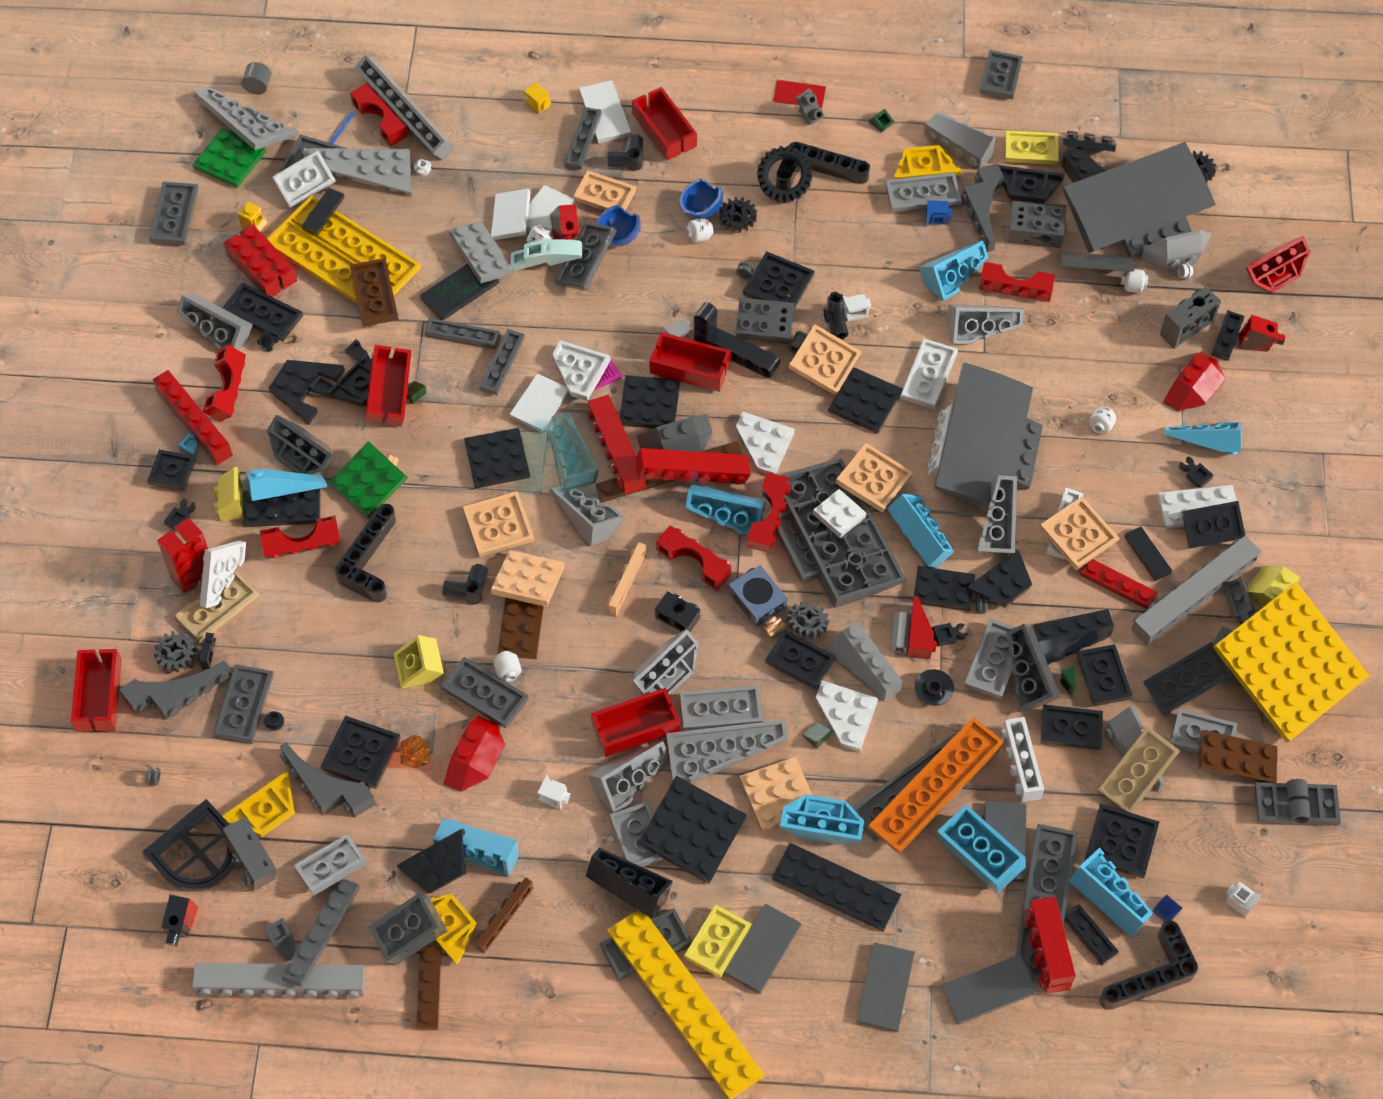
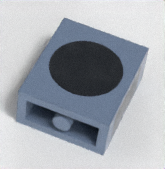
(757, 595)

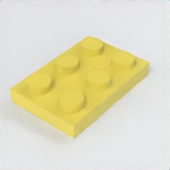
(1031, 147)
(717, 941)

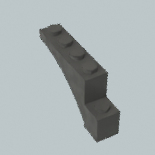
(978, 201)
(173, 695)
(326, 790)

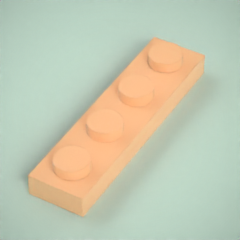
(629, 572)

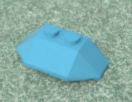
(822, 820)

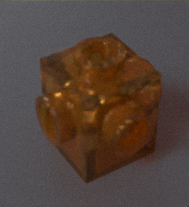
(414, 752)

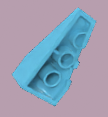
(950, 271)
(1222, 437)
(274, 483)

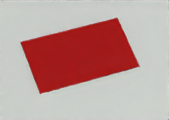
(787, 91)

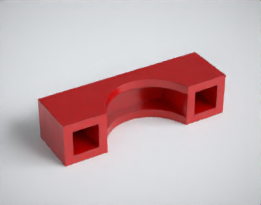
(368, 101)
(996, 280)
(230, 365)
(762, 533)
(276, 542)
(676, 544)

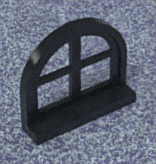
(179, 831)

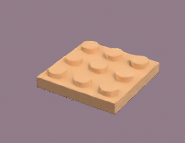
(825, 359)
(874, 477)
(498, 524)
(1079, 533)
(527, 578)
(772, 789)

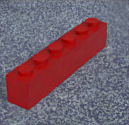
(192, 417)
(616, 443)
(692, 466)

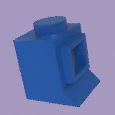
(938, 212)

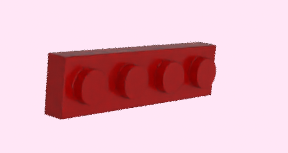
(1118, 583)

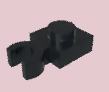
(1197, 474)
(179, 515)
(946, 635)
(205, 655)

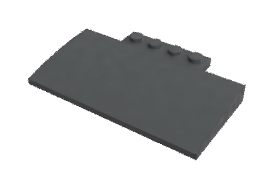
(1139, 200)
(987, 436)
(847, 566)

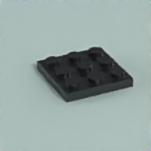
(778, 280)
(865, 400)
(649, 401)
(497, 458)
(360, 752)
(1124, 839)

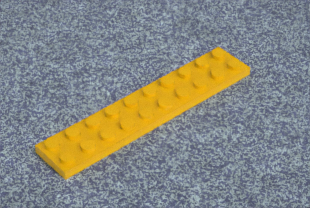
(686, 1004)

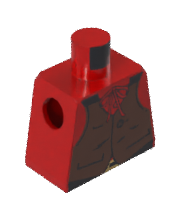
(564, 222)
(1259, 334)

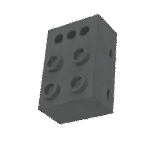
(1037, 224)
(1190, 317)
(764, 320)
(249, 854)
(408, 928)

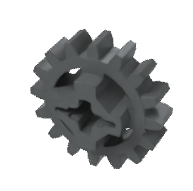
(807, 620)
(174, 650)

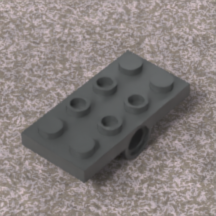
(1297, 803)

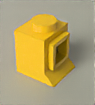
(537, 98)
(250, 215)

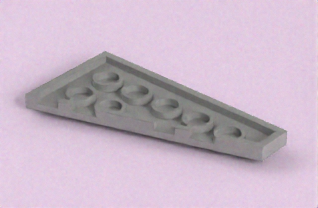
(246, 122)
(370, 166)
(710, 750)

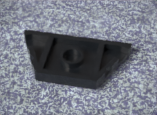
(1029, 183)
(1004, 581)
(438, 863)

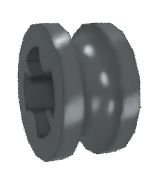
(745, 269)
(153, 776)

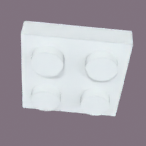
(839, 513)

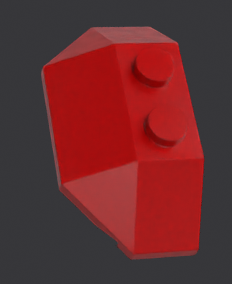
(1279, 265)
(1195, 383)
(474, 755)

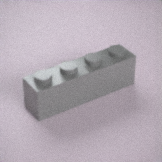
(960, 139)
(214, 321)
(1000, 521)
(865, 661)

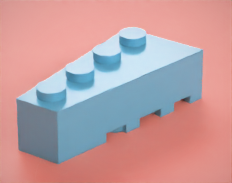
(483, 847)

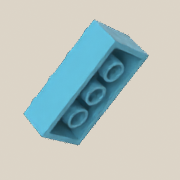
(981, 849)

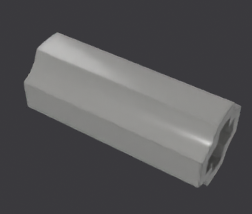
(901, 632)

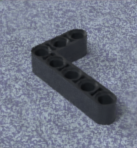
(823, 162)
(742, 352)
(364, 553)
(1155, 975)

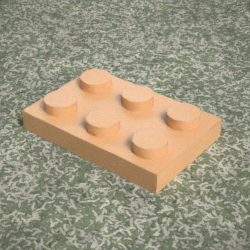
(603, 192)

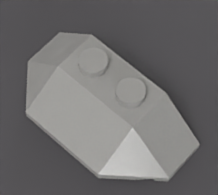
(1176, 249)
(668, 665)

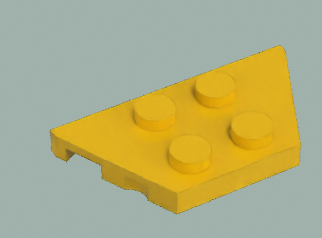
(925, 162)
(266, 807)
(459, 926)

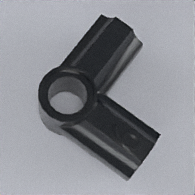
(631, 158)
(835, 315)
(463, 590)

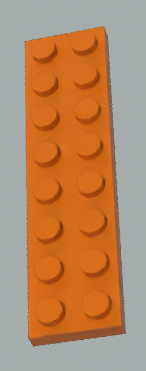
(935, 785)

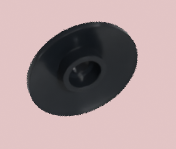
(936, 680)

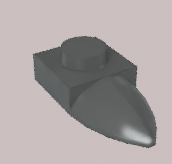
(281, 938)

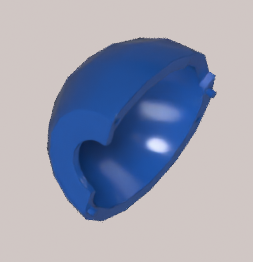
(701, 199)
(626, 225)

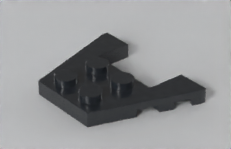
(293, 384)
(354, 384)

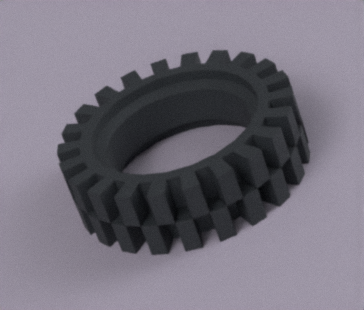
(778, 154)

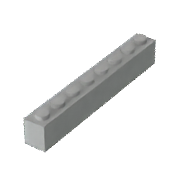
(404, 107)
(1195, 590)
(267, 981)

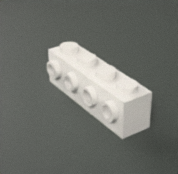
(937, 447)
(1023, 760)

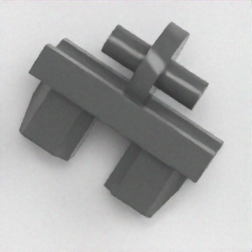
(809, 107)

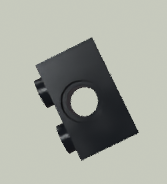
(666, 612)

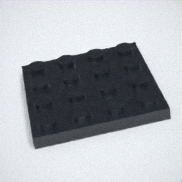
(692, 829)

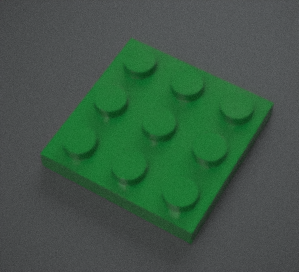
(228, 158)
(368, 479)

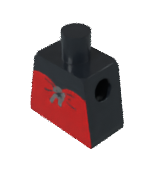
(178, 918)

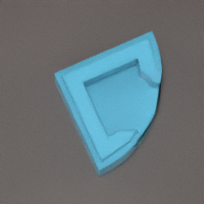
(189, 445)

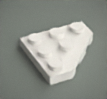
(580, 368)
(764, 441)
(218, 570)
(846, 713)

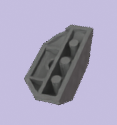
(682, 435)
(298, 447)

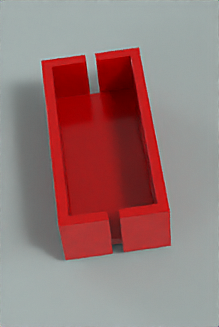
(664, 123)
(260, 261)
(690, 361)
(388, 385)
(184, 560)
(96, 690)
(635, 722)
(1049, 945)

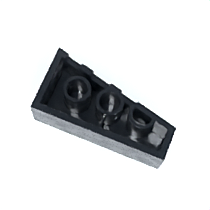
(1079, 165)
(629, 882)

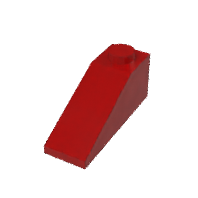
(921, 634)

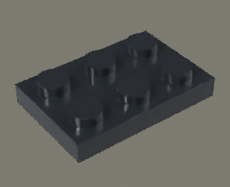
(1089, 140)
(1213, 524)
(943, 588)
(800, 659)
(1104, 675)
(1071, 727)

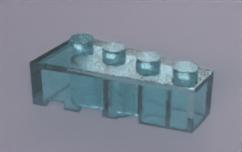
(572, 458)

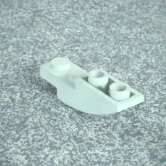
(546, 251)

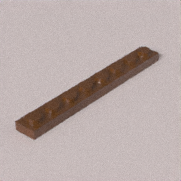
(609, 489)

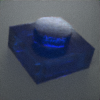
(1167, 909)

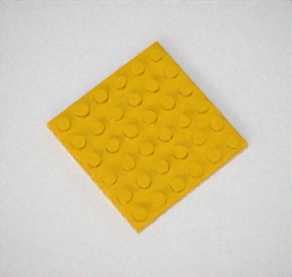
(1291, 662)

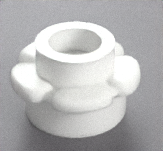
(422, 167)
(1185, 270)

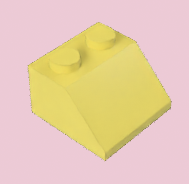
(229, 496)
(1270, 583)
(418, 662)

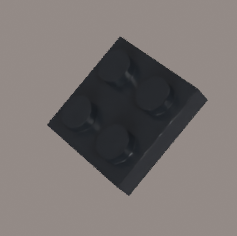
(171, 470)

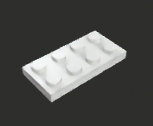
(1175, 502)

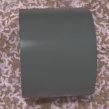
(256, 78)

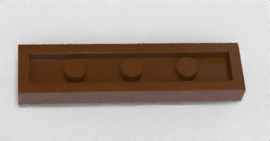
(499, 921)
(429, 988)

